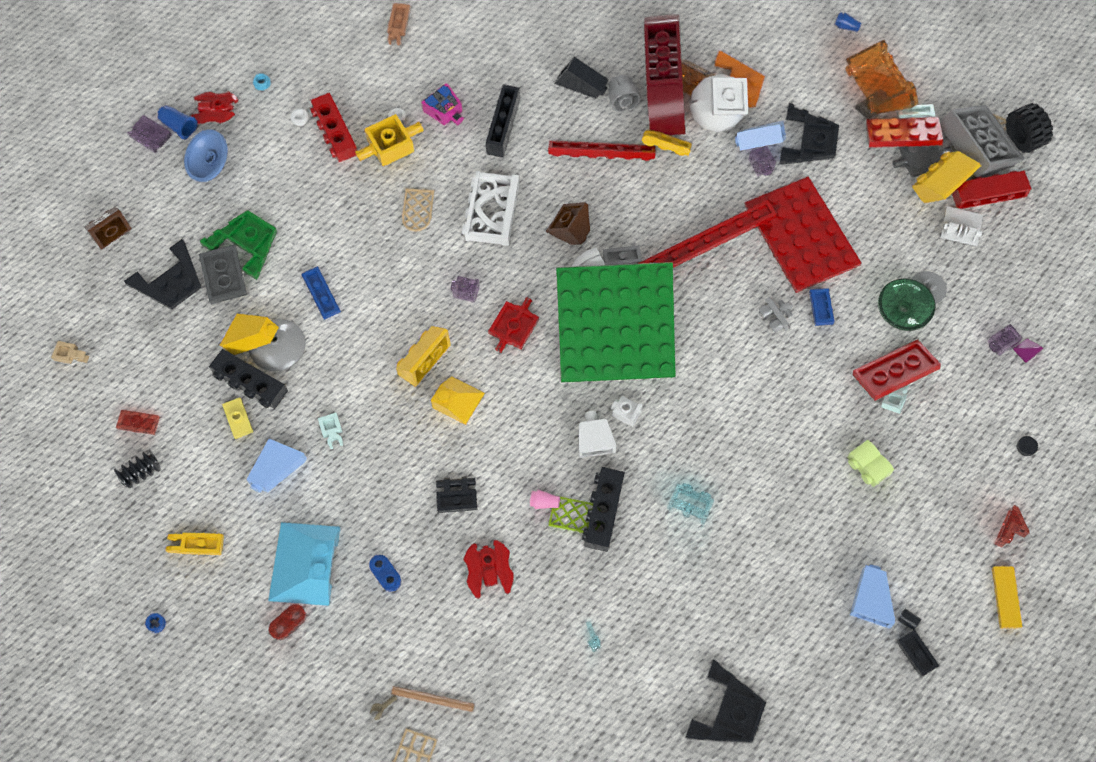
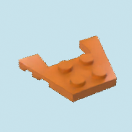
(740, 70)

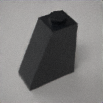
(582, 79)

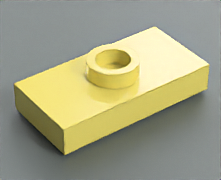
(237, 418)

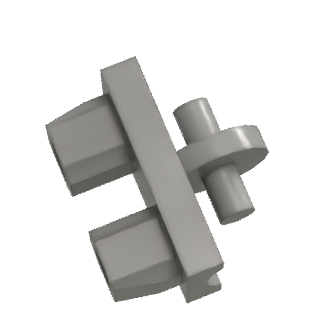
(770, 308)

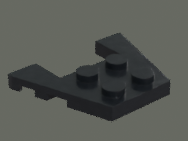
(818, 138)
(174, 284)
(737, 715)

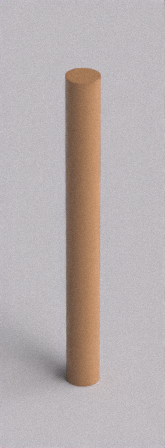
(432, 698)

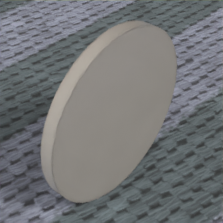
(933, 283)

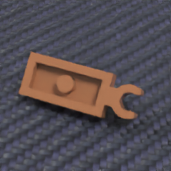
(398, 22)

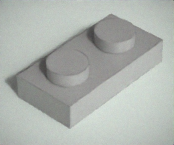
(622, 255)

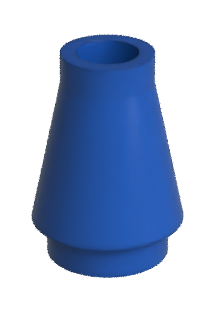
(846, 22)

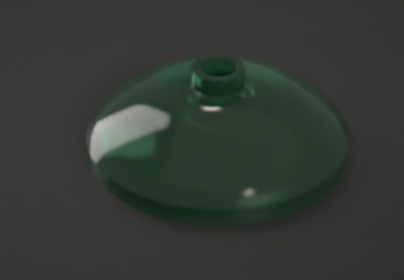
(909, 295)

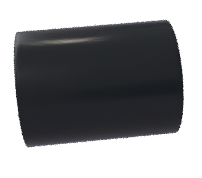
(909, 619)

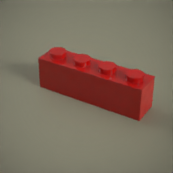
(992, 189)

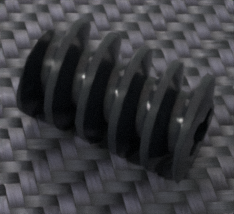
(138, 469)

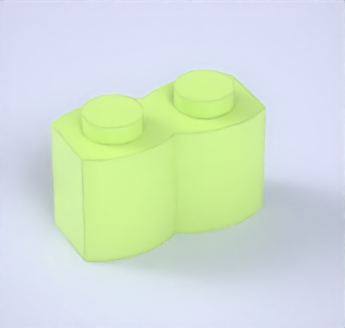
(870, 463)

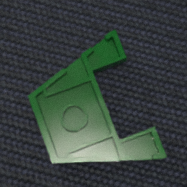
(249, 234)

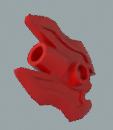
(214, 107)
(488, 564)

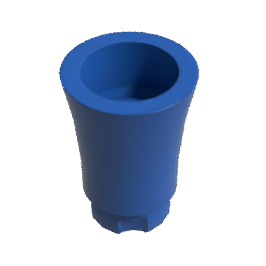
(177, 121)

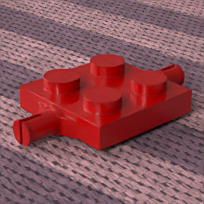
(513, 325)

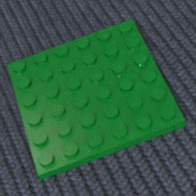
(616, 322)

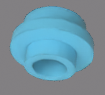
(259, 78)

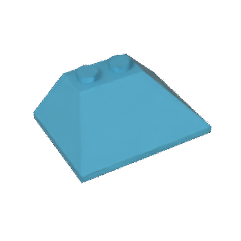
(304, 564)

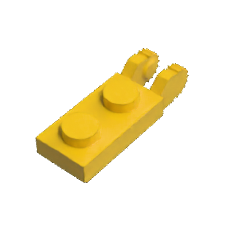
(666, 142)
(197, 543)

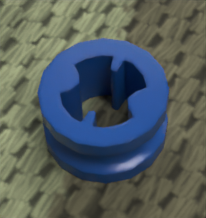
(162, 622)

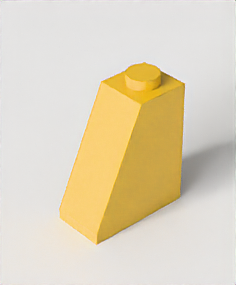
(248, 333)

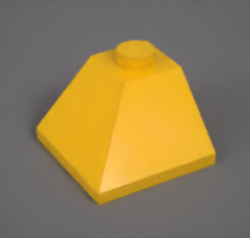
(456, 399)

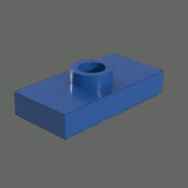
(821, 307)

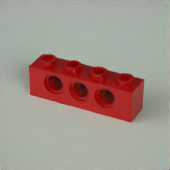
(330, 117)

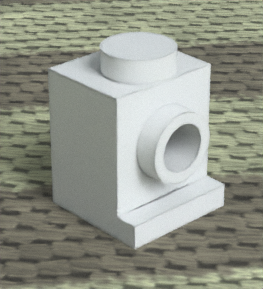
(627, 416)

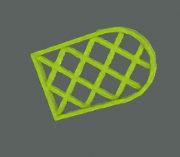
(551, 524)

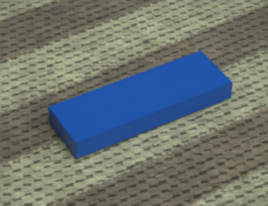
(321, 293)

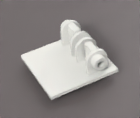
(962, 226)

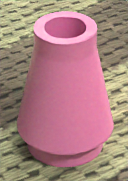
(541, 500)

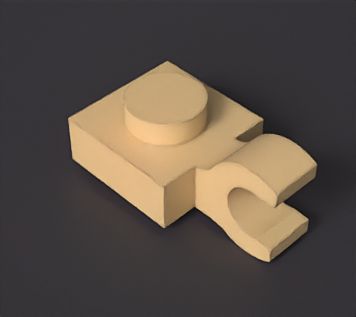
(66, 352)

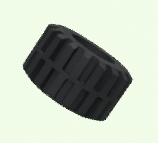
(1029, 127)

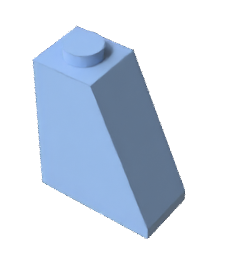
(761, 136)
(274, 465)
(873, 598)

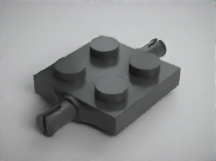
(919, 158)

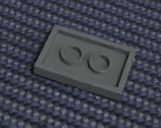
(222, 274)

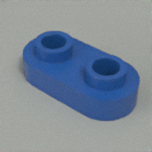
(384, 572)

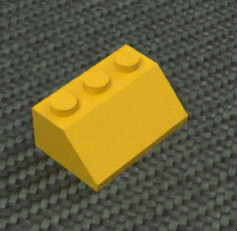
(944, 176)
(423, 355)

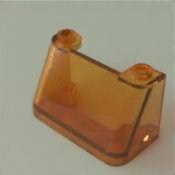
(881, 80)

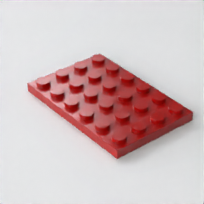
(805, 235)

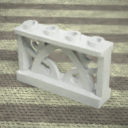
(504, 227)

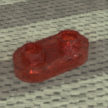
(286, 620)

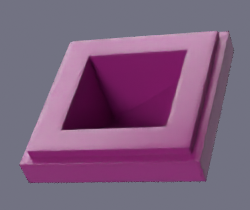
(1027, 350)

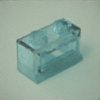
(687, 508)

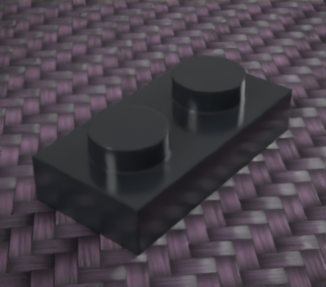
(917, 653)

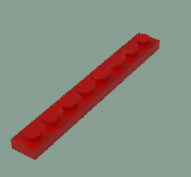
(715, 235)

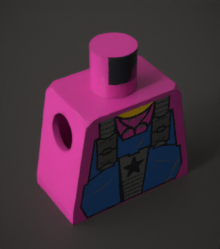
(443, 106)

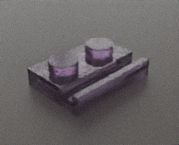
(149, 134)

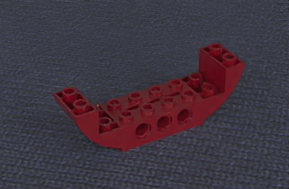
(664, 74)

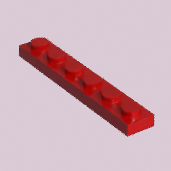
(607, 150)

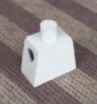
(595, 436)

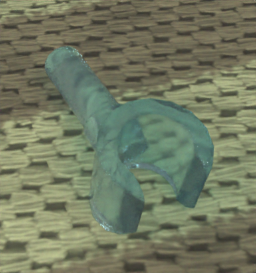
(594, 643)

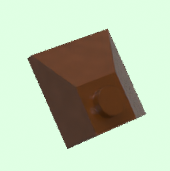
(571, 223)

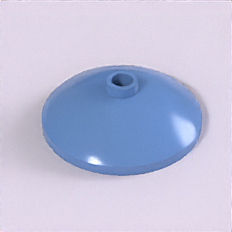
(206, 155)

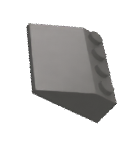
(982, 138)

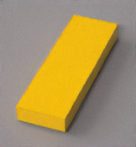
(1006, 597)

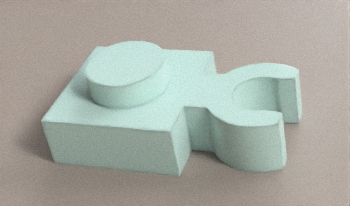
(895, 400)
(331, 428)

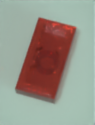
(137, 422)

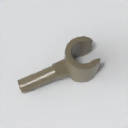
(380, 707)

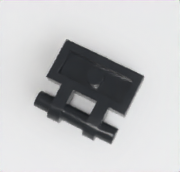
(456, 500)

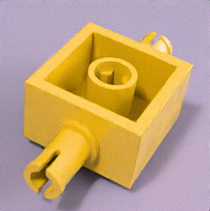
(389, 140)

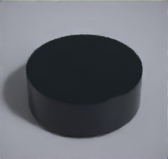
(1027, 446)

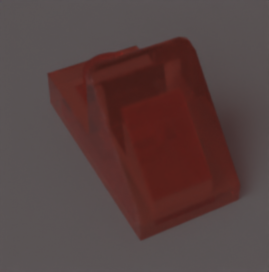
(1013, 523)

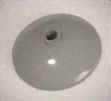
(283, 352)

